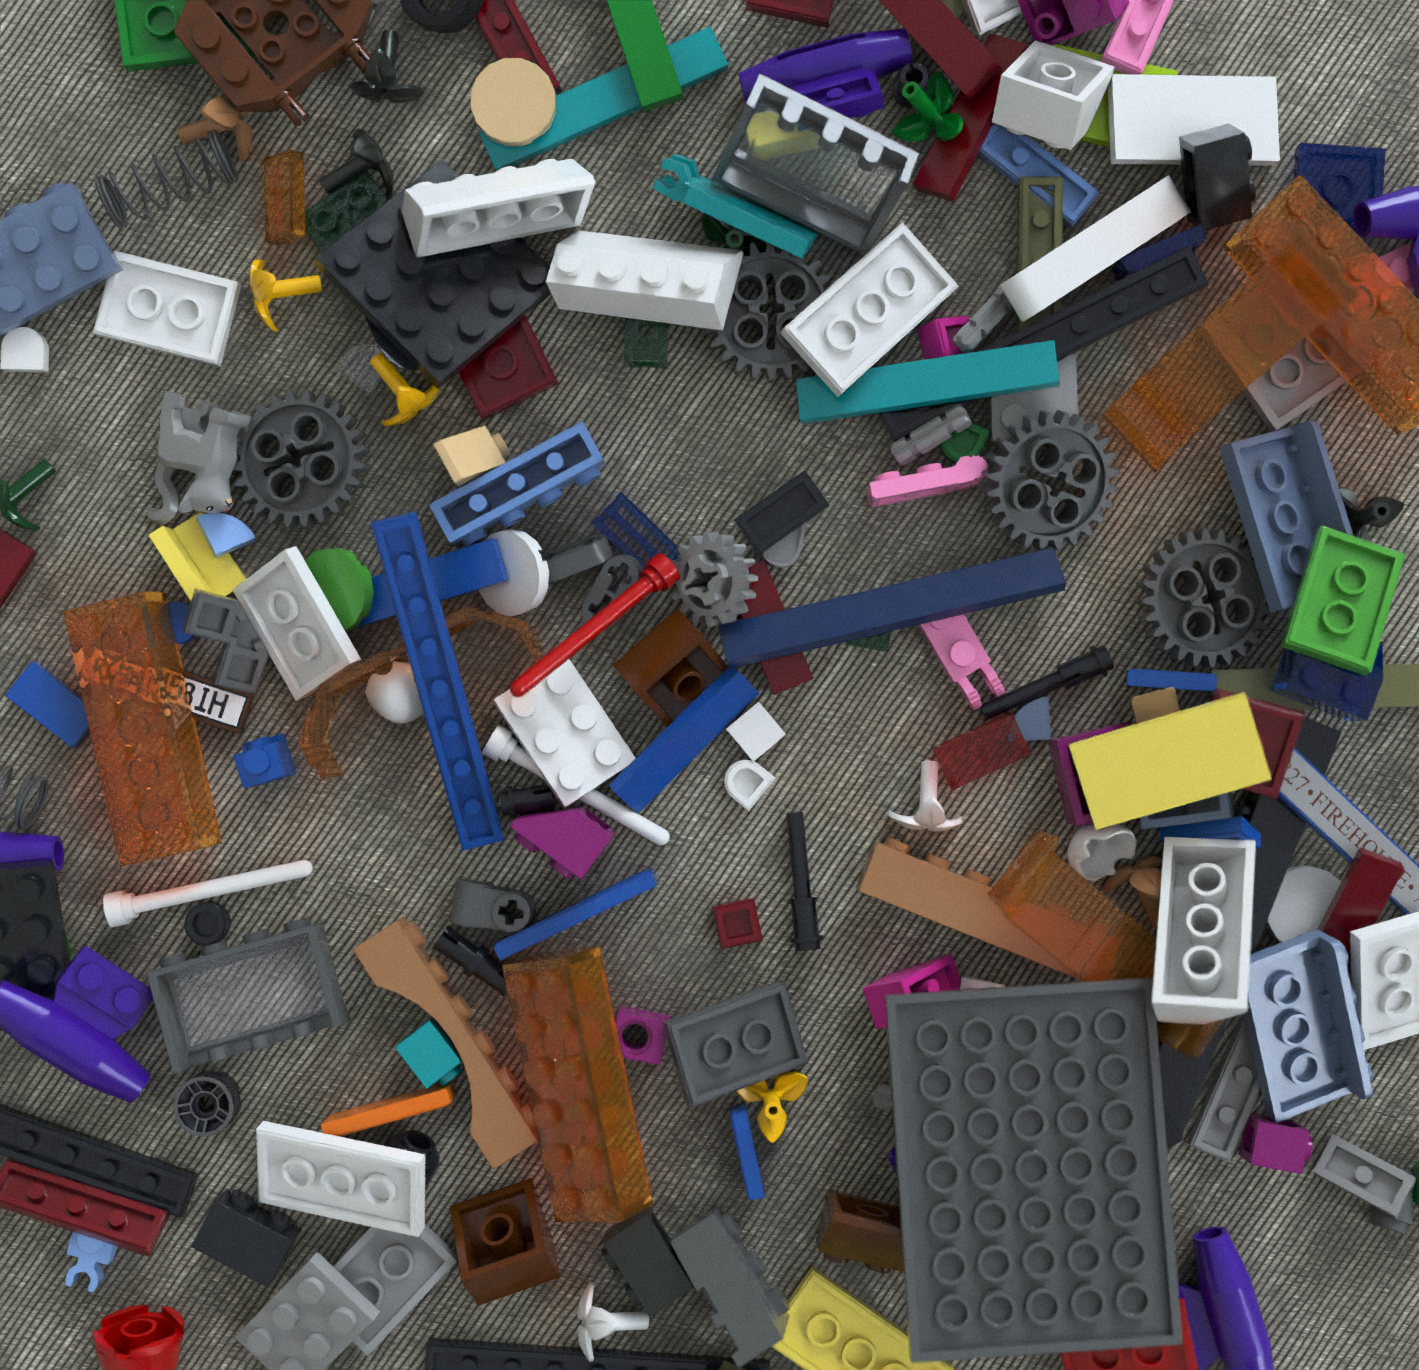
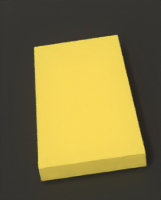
(1170, 761)
(841, 1332)

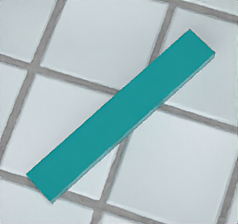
(611, 98)
(933, 382)

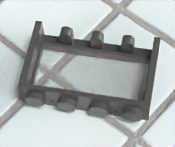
(815, 165)
(247, 994)

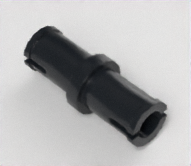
(472, 958)

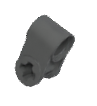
(483, 906)

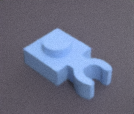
(90, 1255)

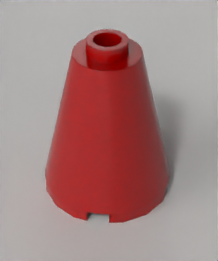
(139, 1339)

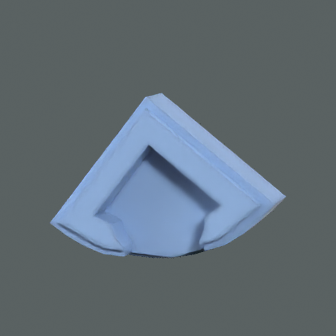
(224, 533)

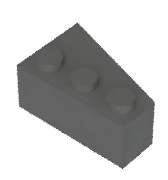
(732, 1283)

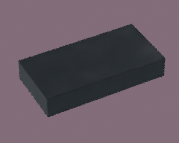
(781, 513)

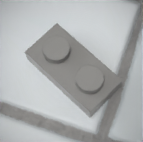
(1364, 1176)

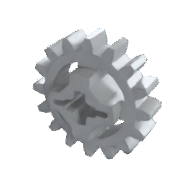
(712, 580)

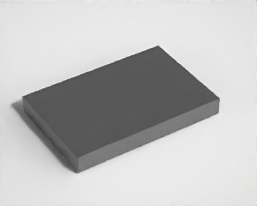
(735, 1043)

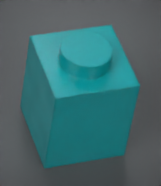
(431, 1054)

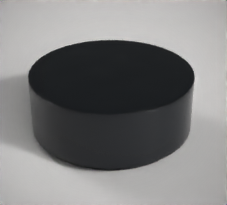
(207, 923)

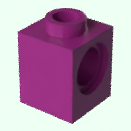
(652, 1048)
(1275, 1145)

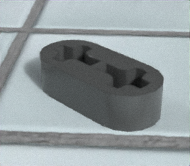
(577, 556)
(605, 580)

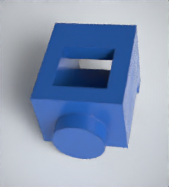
(264, 761)

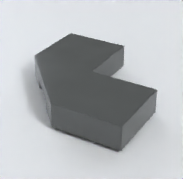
(225, 621)

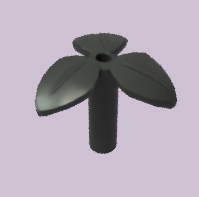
(382, 75)
(367, 157)
(1376, 512)

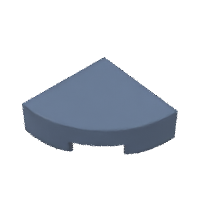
(1034, 720)

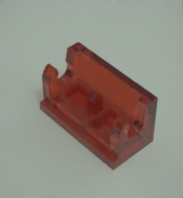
(981, 751)

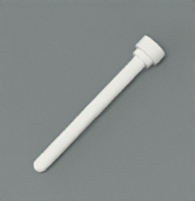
(505, 747)
(123, 906)

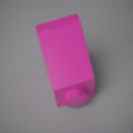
(928, 976)

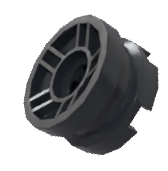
(190, 1098)

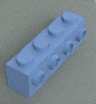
(517, 485)

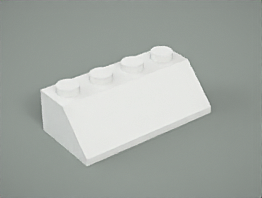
(496, 206)
(644, 279)
(1204, 930)

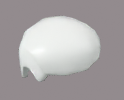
(395, 694)
(1095, 851)

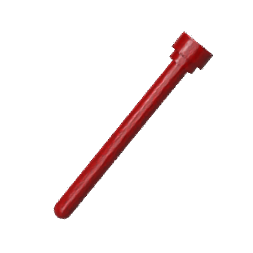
(657, 575)

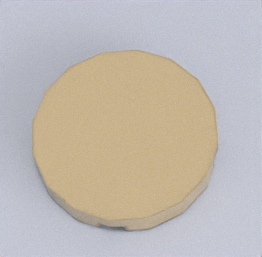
(513, 102)

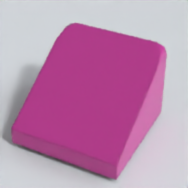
(938, 335)

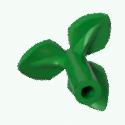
(930, 109)

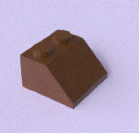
(671, 666)
(860, 1232)
(503, 1242)

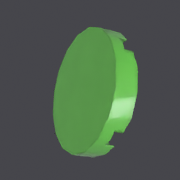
(344, 584)

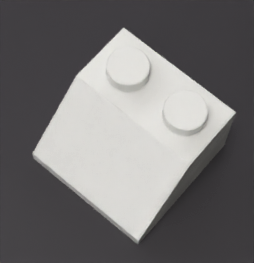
(1051, 94)

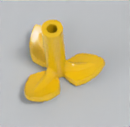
(267, 288)
(408, 399)
(771, 1116)

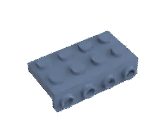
(49, 255)
(1283, 497)
(1305, 1026)

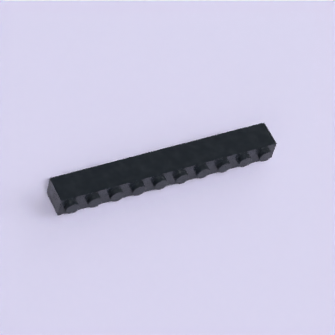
(1280, 834)

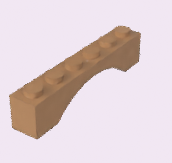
(401, 964)

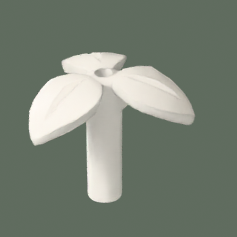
(930, 812)
(600, 1323)

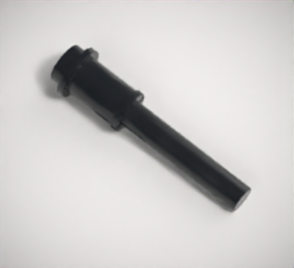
(1067, 674)
(803, 905)

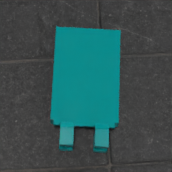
(732, 207)

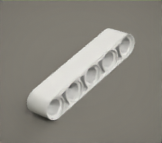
(1095, 248)

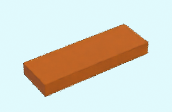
(389, 1110)

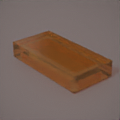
(284, 197)

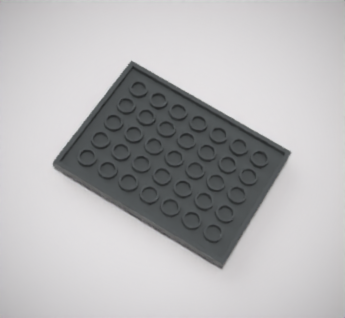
(1032, 1170)

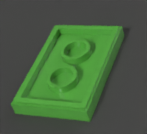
(1343, 600)

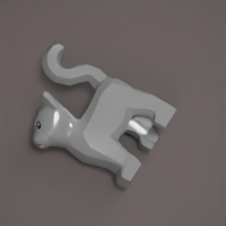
(191, 447)

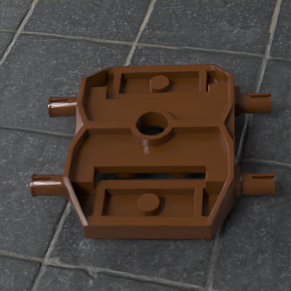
(289, 58)

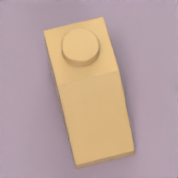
(472, 454)

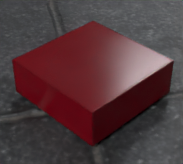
(737, 923)

